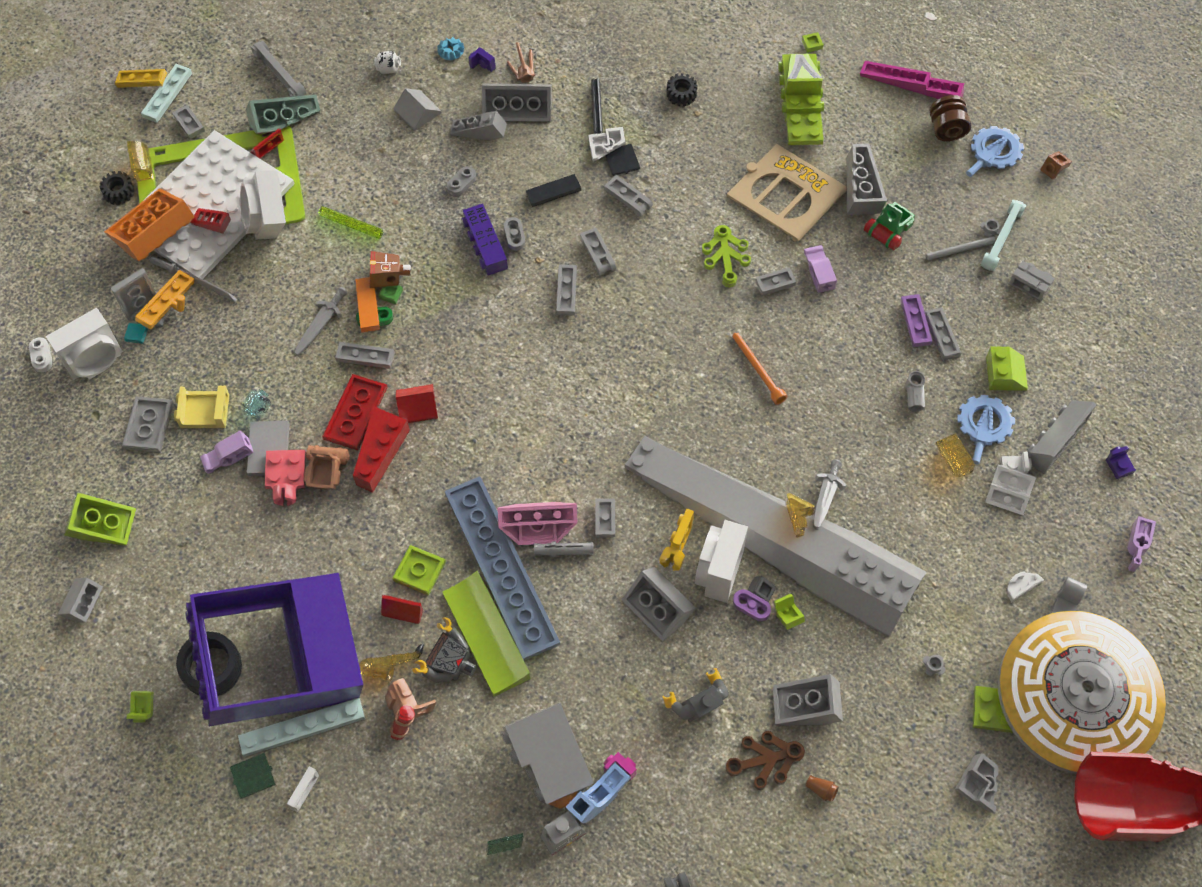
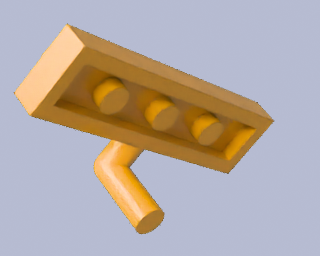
(168, 297)

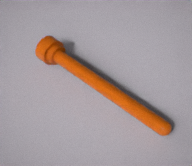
(777, 395)

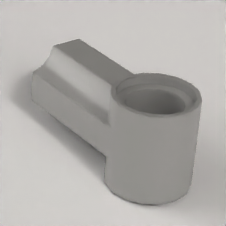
(915, 392)

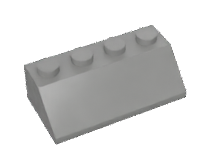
(518, 101)
(1059, 434)

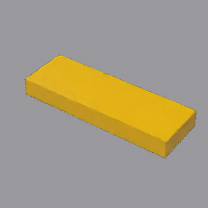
(140, 78)

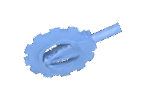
(990, 155)
(983, 432)

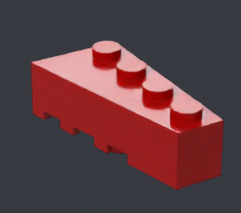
(380, 444)

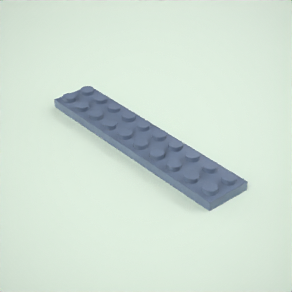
(502, 569)

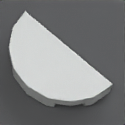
(1021, 584)

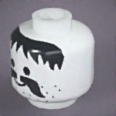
(387, 62)

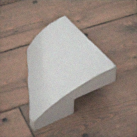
(604, 143)

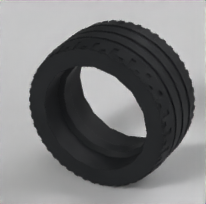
(224, 681)

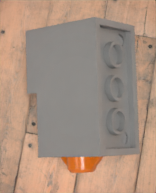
(551, 753)

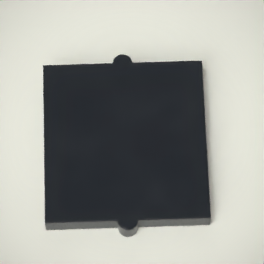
(622, 160)

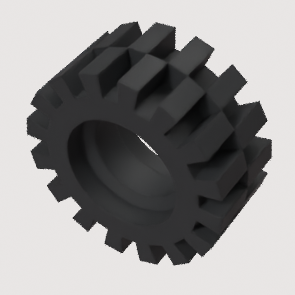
(681, 82)
(119, 195)

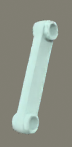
(991, 260)

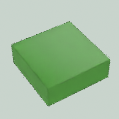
(391, 293)

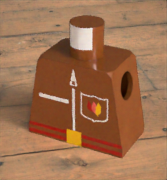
(386, 269)

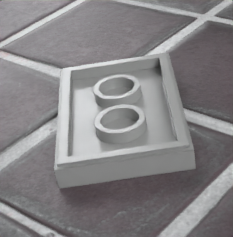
(133, 293)
(147, 424)
(266, 437)

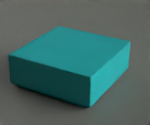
(135, 333)

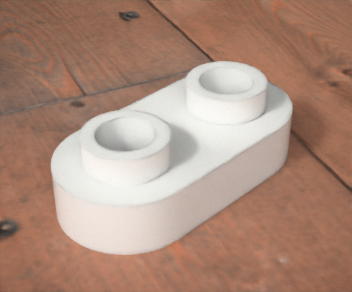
(40, 353)

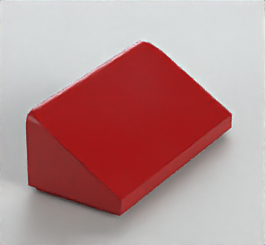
(268, 144)
(401, 609)

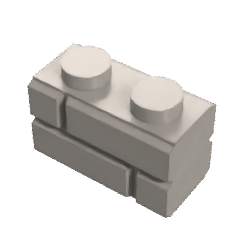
(1032, 280)

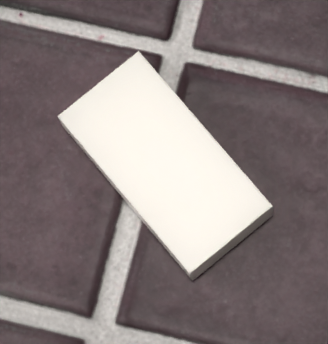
(303, 789)

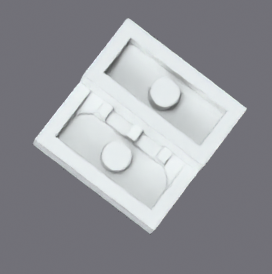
(1010, 489)

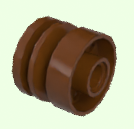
(950, 118)

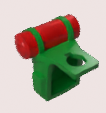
(890, 224)

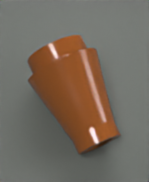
(823, 788)

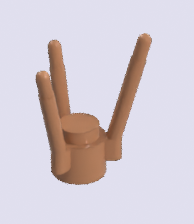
(525, 72)

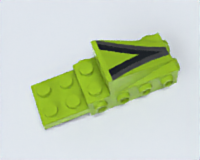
(802, 98)

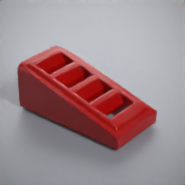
(220, 227)

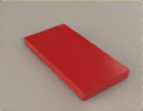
(353, 412)

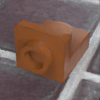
(1054, 164)

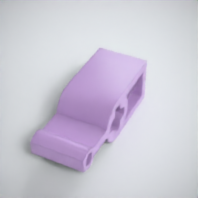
(820, 269)
(227, 452)
(1140, 540)

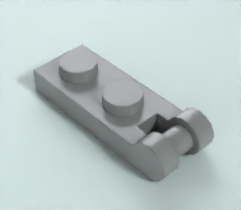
(628, 195)
(597, 251)

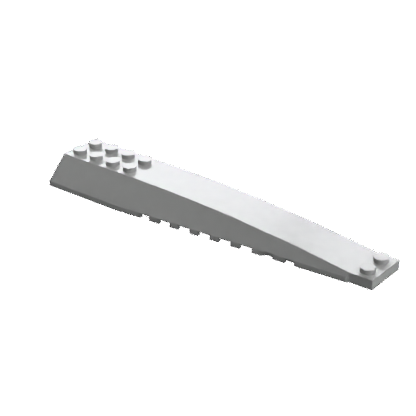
(825, 561)

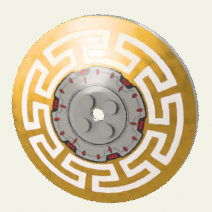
(1045, 695)

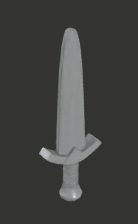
(326, 312)
(827, 491)

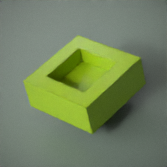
(812, 42)

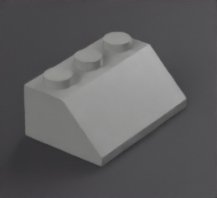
(658, 603)

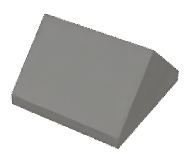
(416, 108)

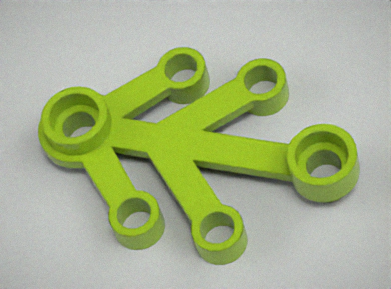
(726, 252)

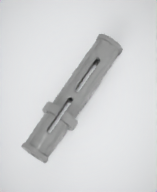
(563, 549)

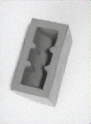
(80, 600)

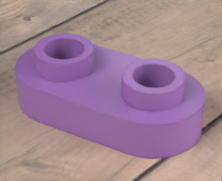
(753, 604)

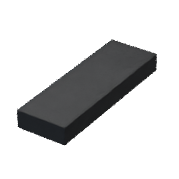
(553, 190)

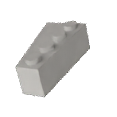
(864, 185)

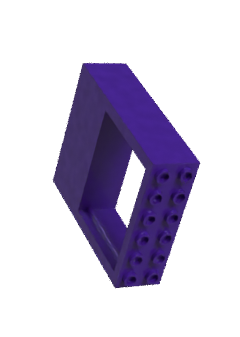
(317, 640)

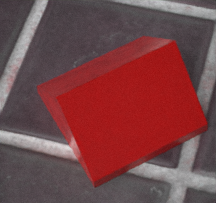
(417, 403)

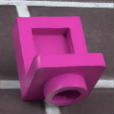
(624, 763)

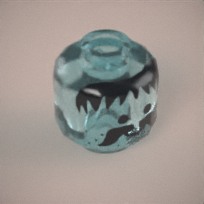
(256, 403)

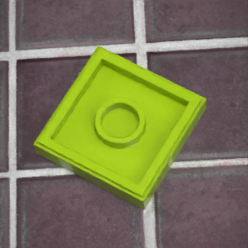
(419, 570)

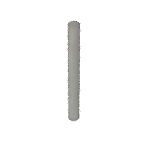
(960, 248)

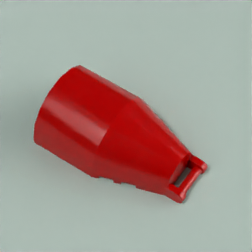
(1136, 797)

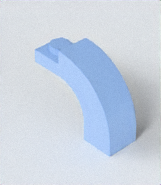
(594, 800)

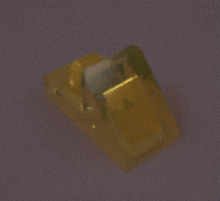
(797, 511)

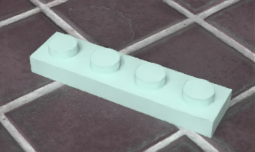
(166, 94)

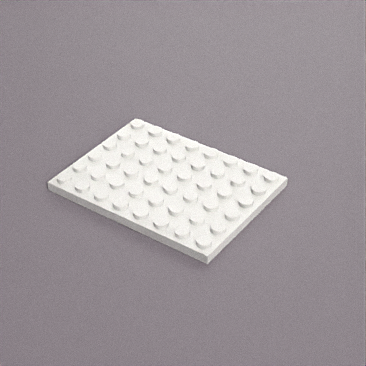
(211, 181)

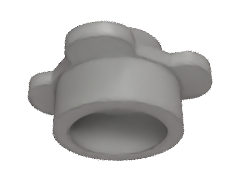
(993, 224)
(934, 659)

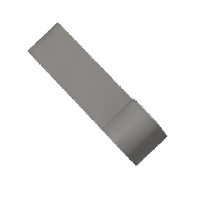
(1069, 596)

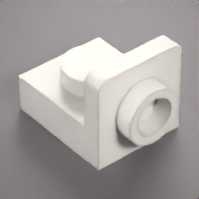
(1019, 463)

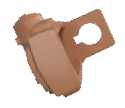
(324, 466)

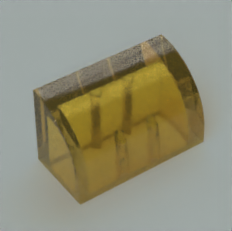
(140, 160)
(955, 455)

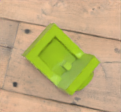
(788, 612)
(141, 706)

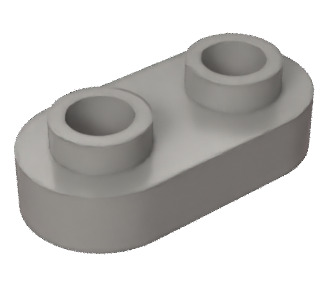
(464, 178)
(514, 235)

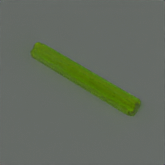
(350, 222)

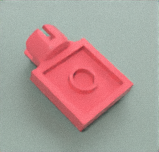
(285, 474)

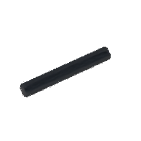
(596, 106)

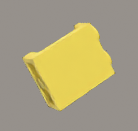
(202, 408)

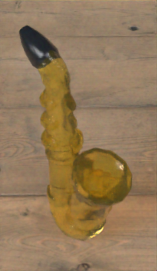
(379, 667)

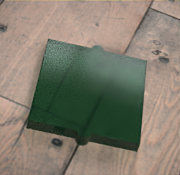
(252, 775)
(504, 844)

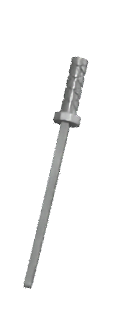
(173, 269)

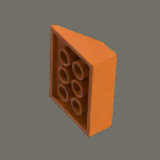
(150, 224)

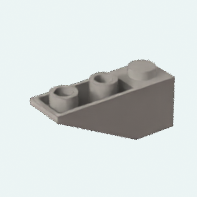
(481, 126)

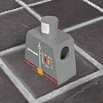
(562, 832)

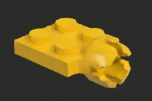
(678, 540)

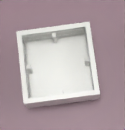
(262, 205)
(85, 345)
(721, 560)

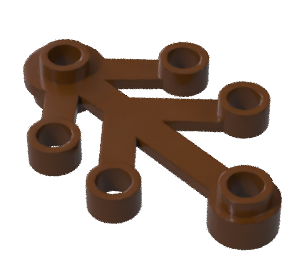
(768, 758)

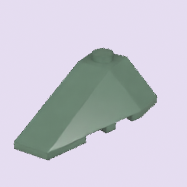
(276, 113)

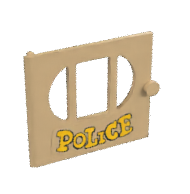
(778, 161)

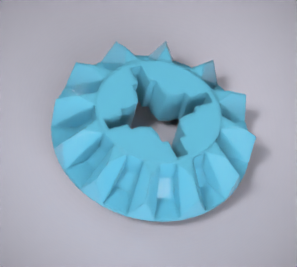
(446, 53)

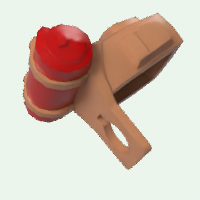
(404, 707)

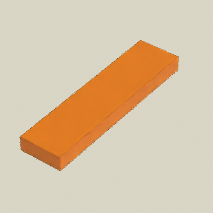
(367, 305)

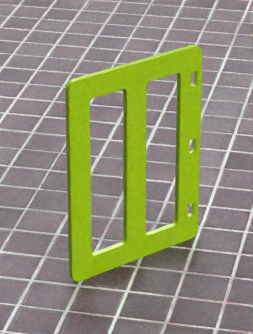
(178, 152)

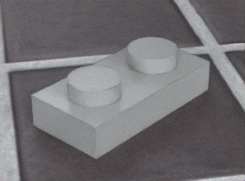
(188, 121)
(775, 281)
(605, 518)

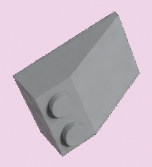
(808, 701)

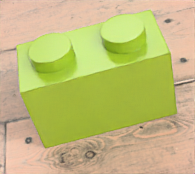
(1006, 369)

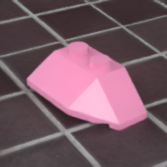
(537, 521)

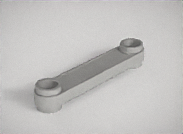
(262, 51)

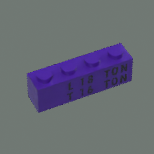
(485, 239)

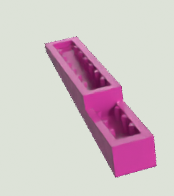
(911, 80)

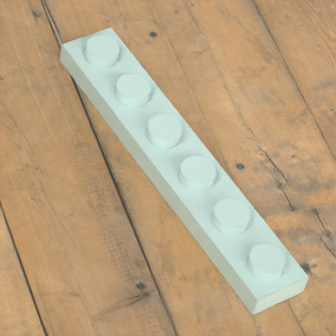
(301, 727)

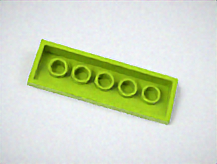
(486, 634)

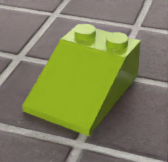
(99, 520)

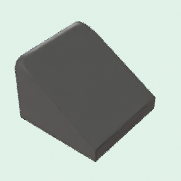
(762, 588)

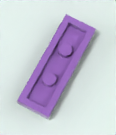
(916, 320)

